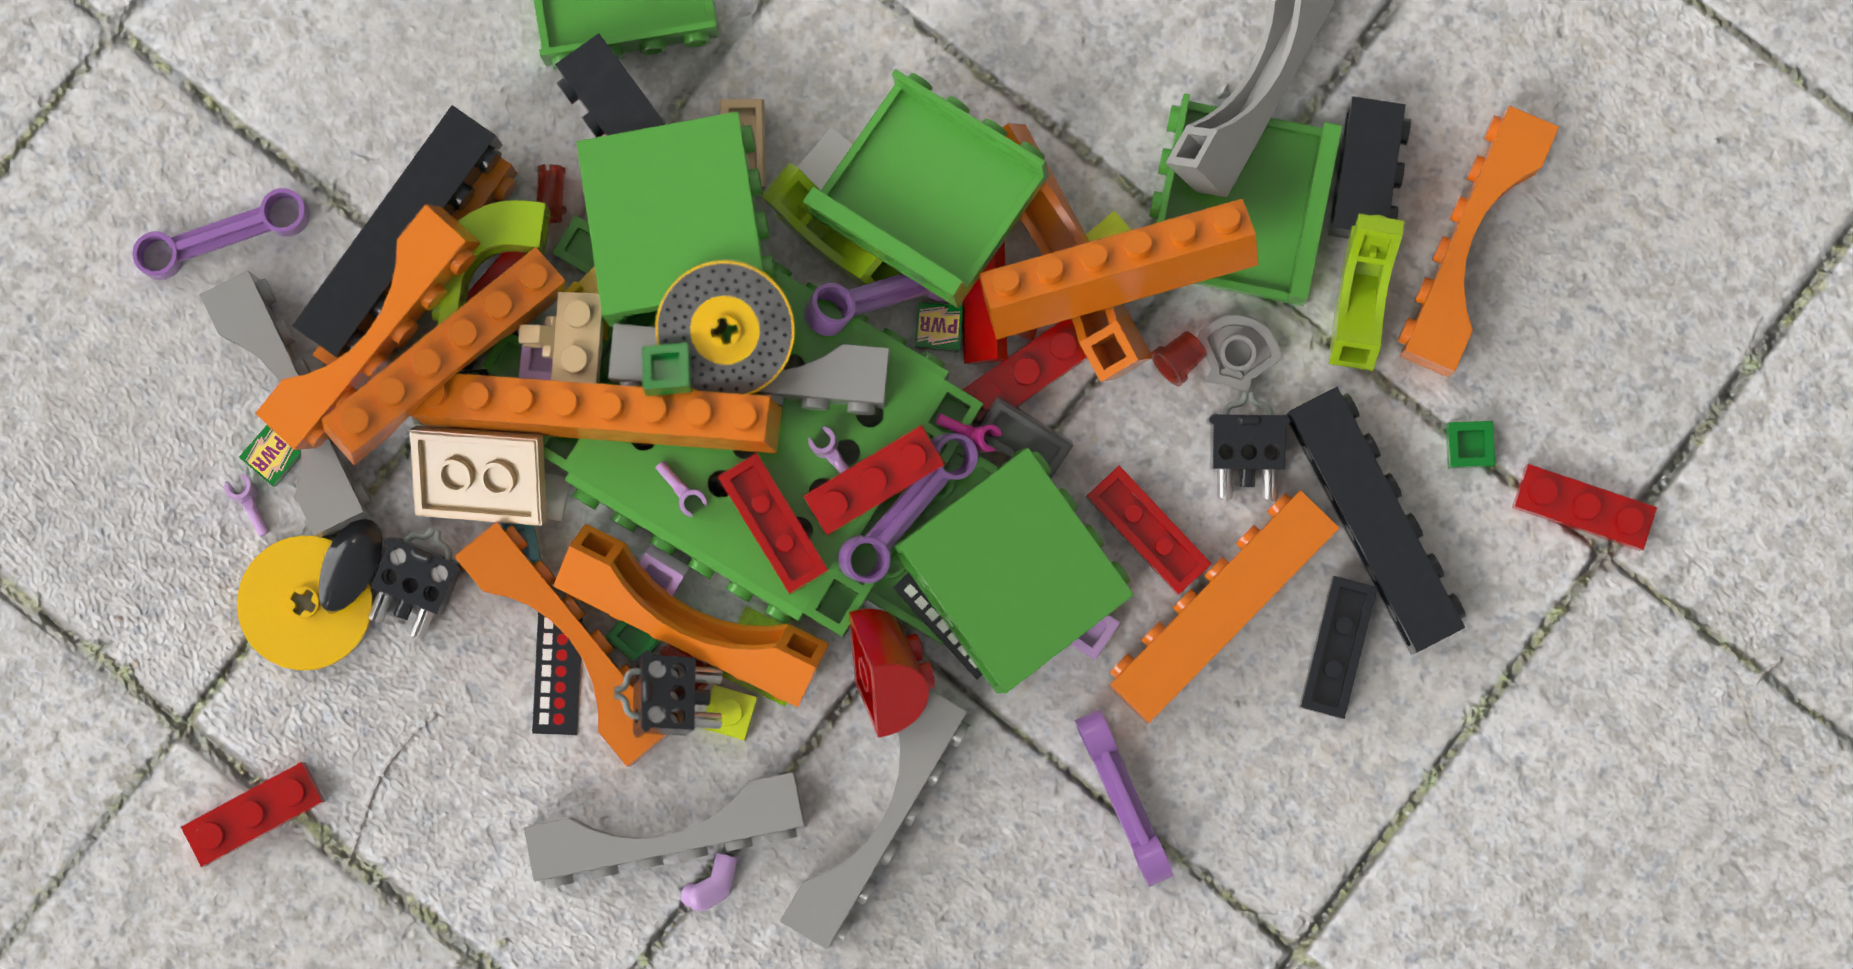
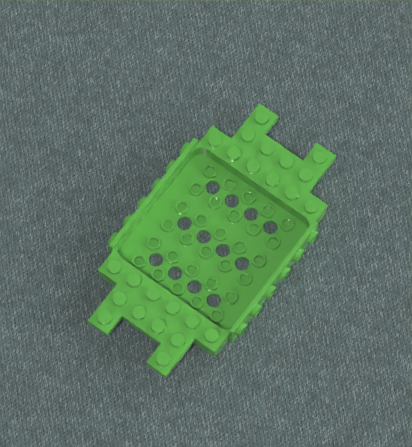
(717, 533)

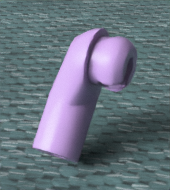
(713, 889)

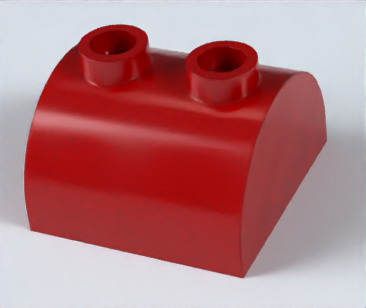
(888, 671)

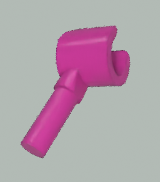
(976, 434)

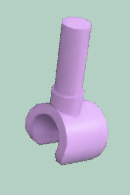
(830, 451)
(679, 487)
(247, 500)

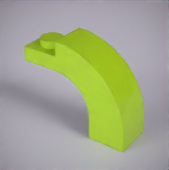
(787, 198)
(500, 229)
(1363, 291)

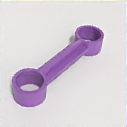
(220, 234)
(860, 301)
(905, 511)
(1124, 798)

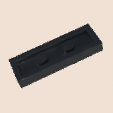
(1338, 647)

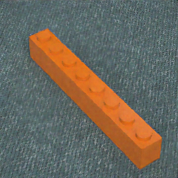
(604, 413)

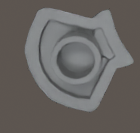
(1238, 350)

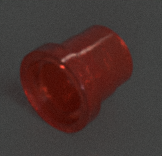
(1179, 357)

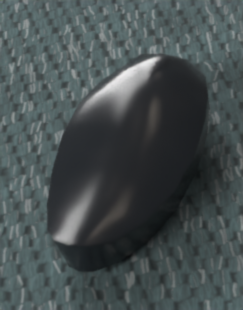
(349, 564)

